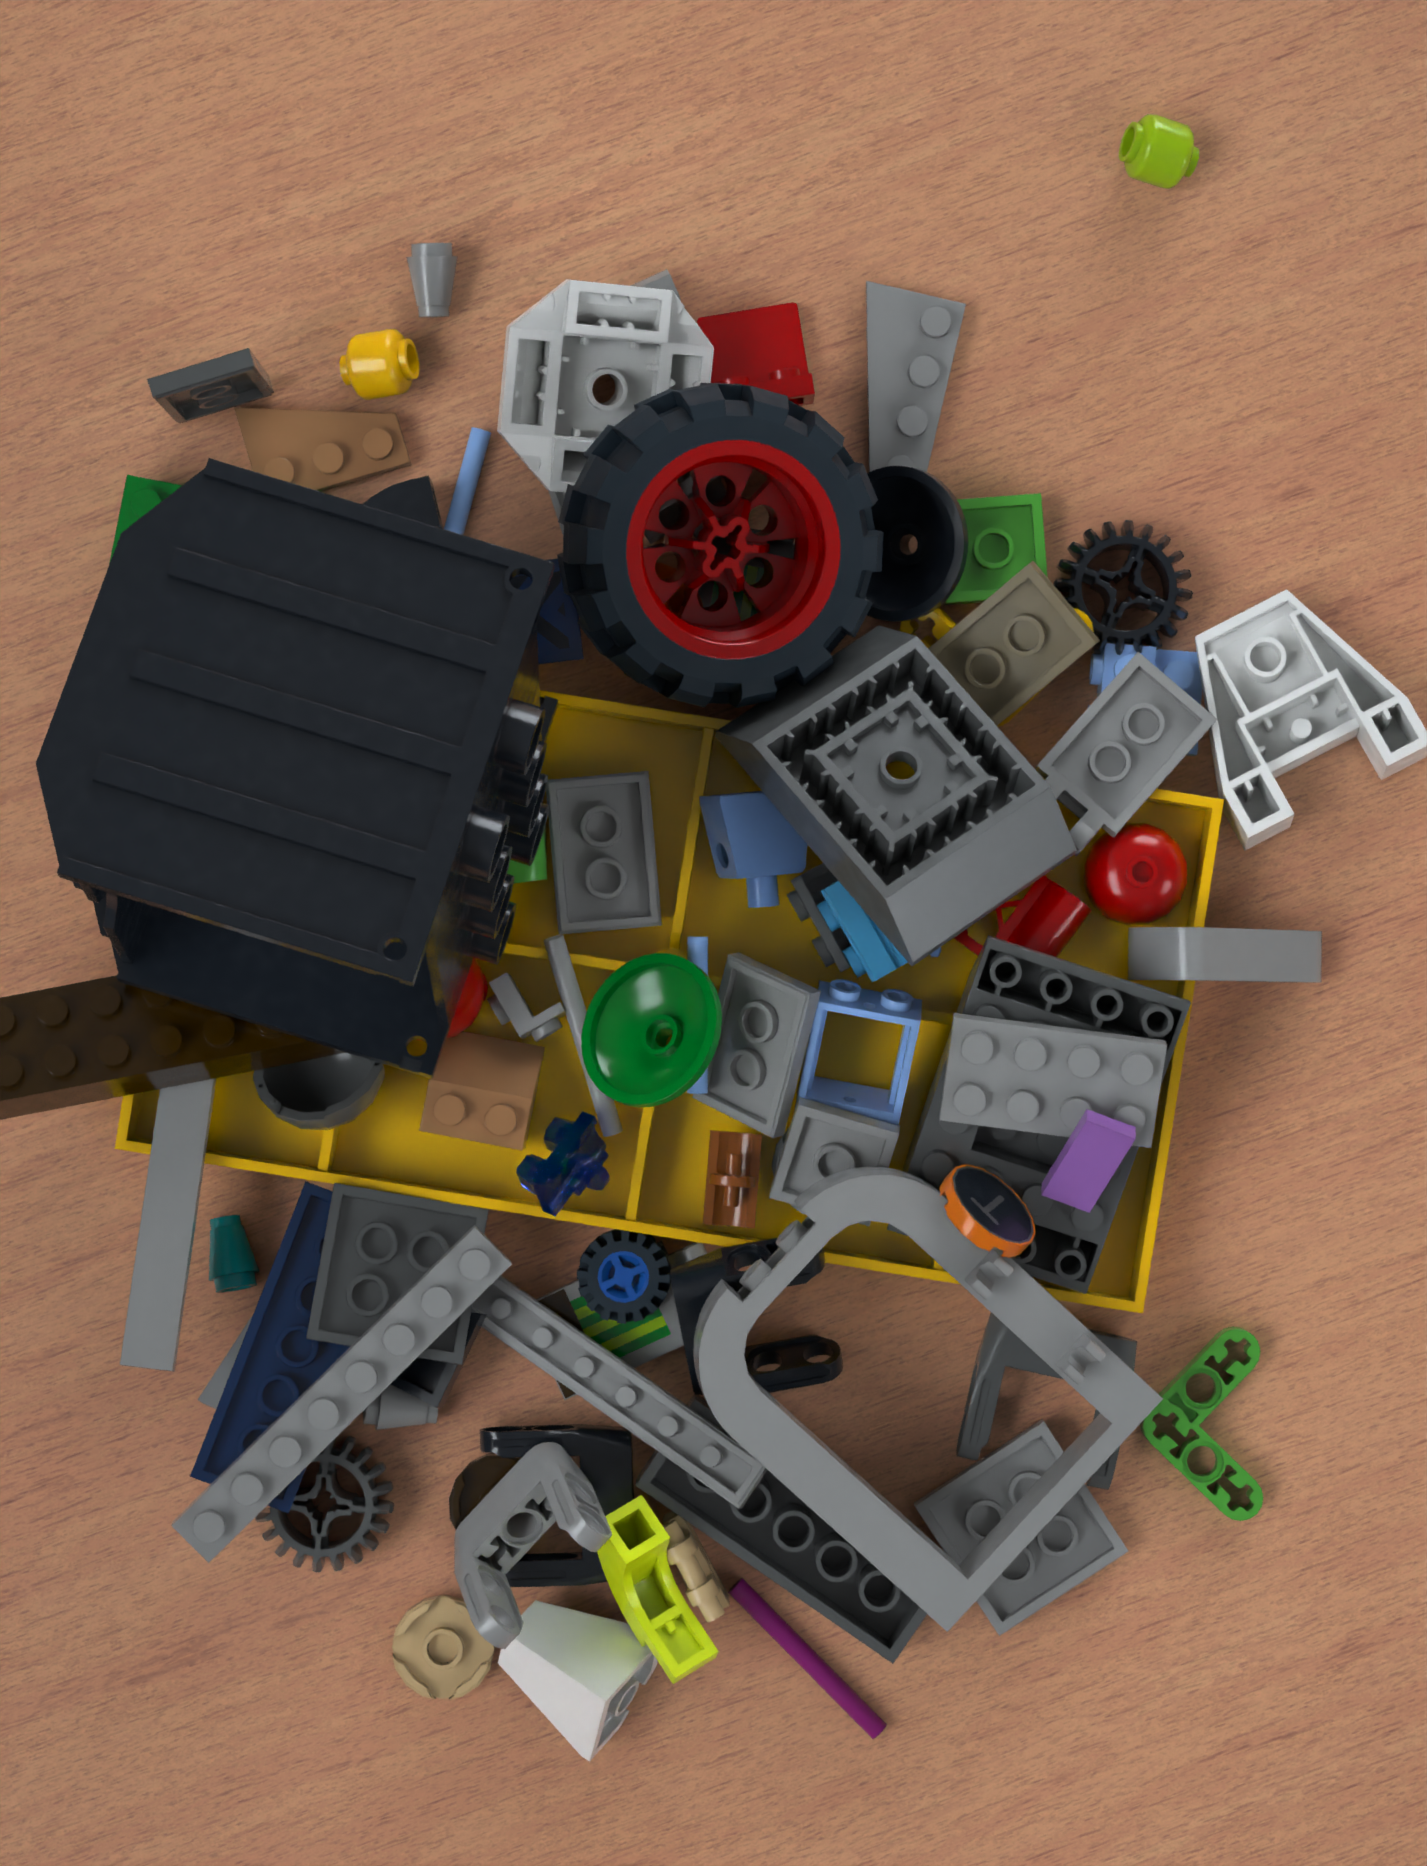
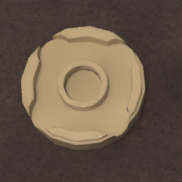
(440, 1649)

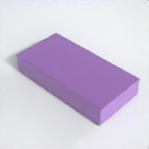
(1088, 1160)

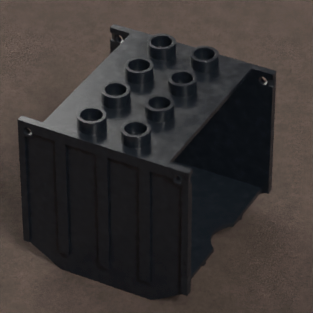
(303, 760)

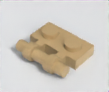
(698, 1573)

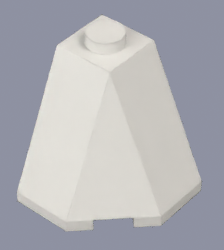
(578, 1671)

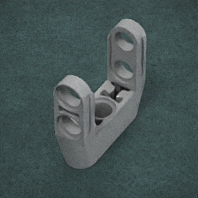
(509, 1521)

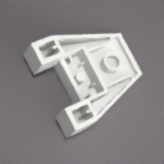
(1285, 696)

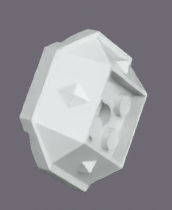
(571, 340)

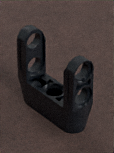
(695, 1281)
(606, 1463)

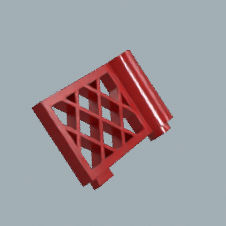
(1041, 920)

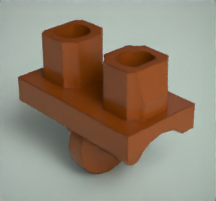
(732, 1179)

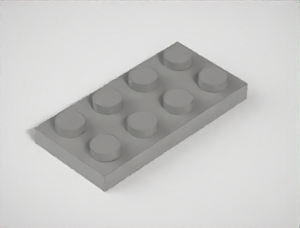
(1048, 1077)

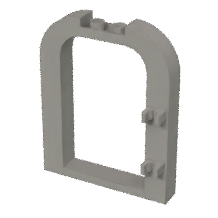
(828, 1481)

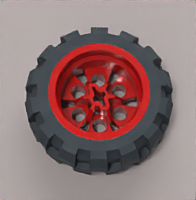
(800, 602)

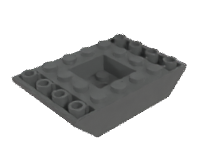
(915, 850)
(1044, 990)

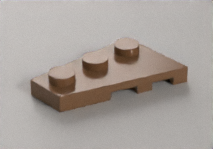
(322, 446)

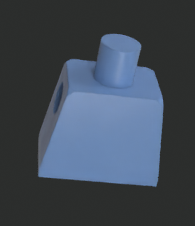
(752, 843)

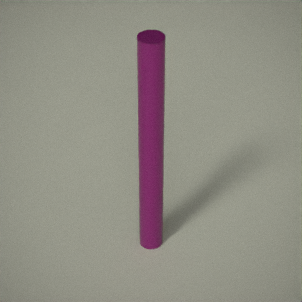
(807, 1658)

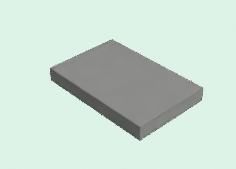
(603, 852)
(760, 1044)

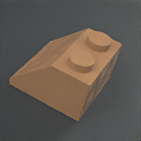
(483, 1090)

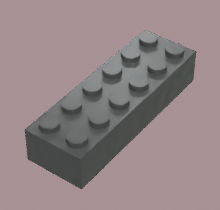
(791, 1548)

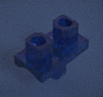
(570, 1167)

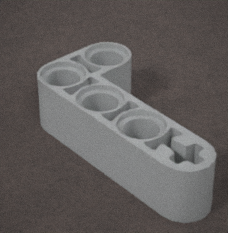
(1224, 954)

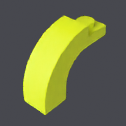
(647, 1593)

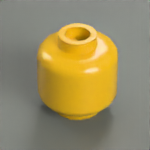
(379, 364)

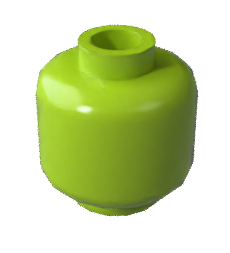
(1158, 151)

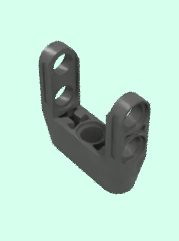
(1001, 1349)

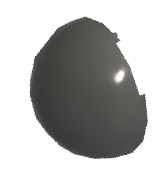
(320, 1090)

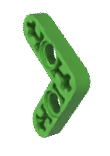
(1192, 1413)

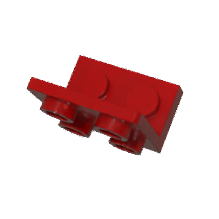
(761, 350)

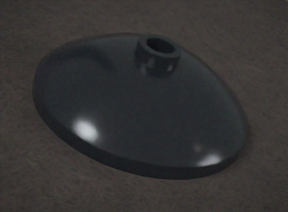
(921, 507)

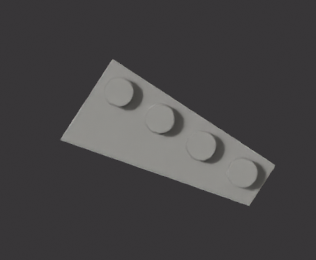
(908, 371)

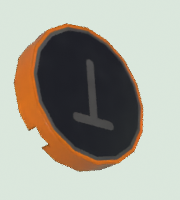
(987, 1210)

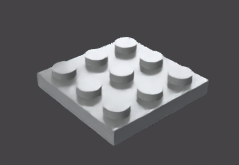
(1056, 1560)

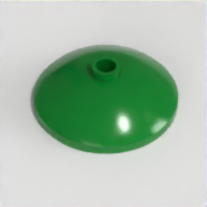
(635, 1017)

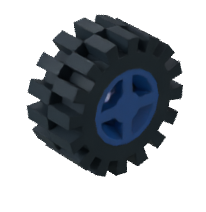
(616, 1296)

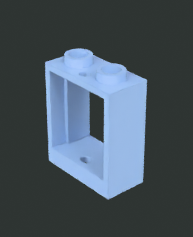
(886, 1006)

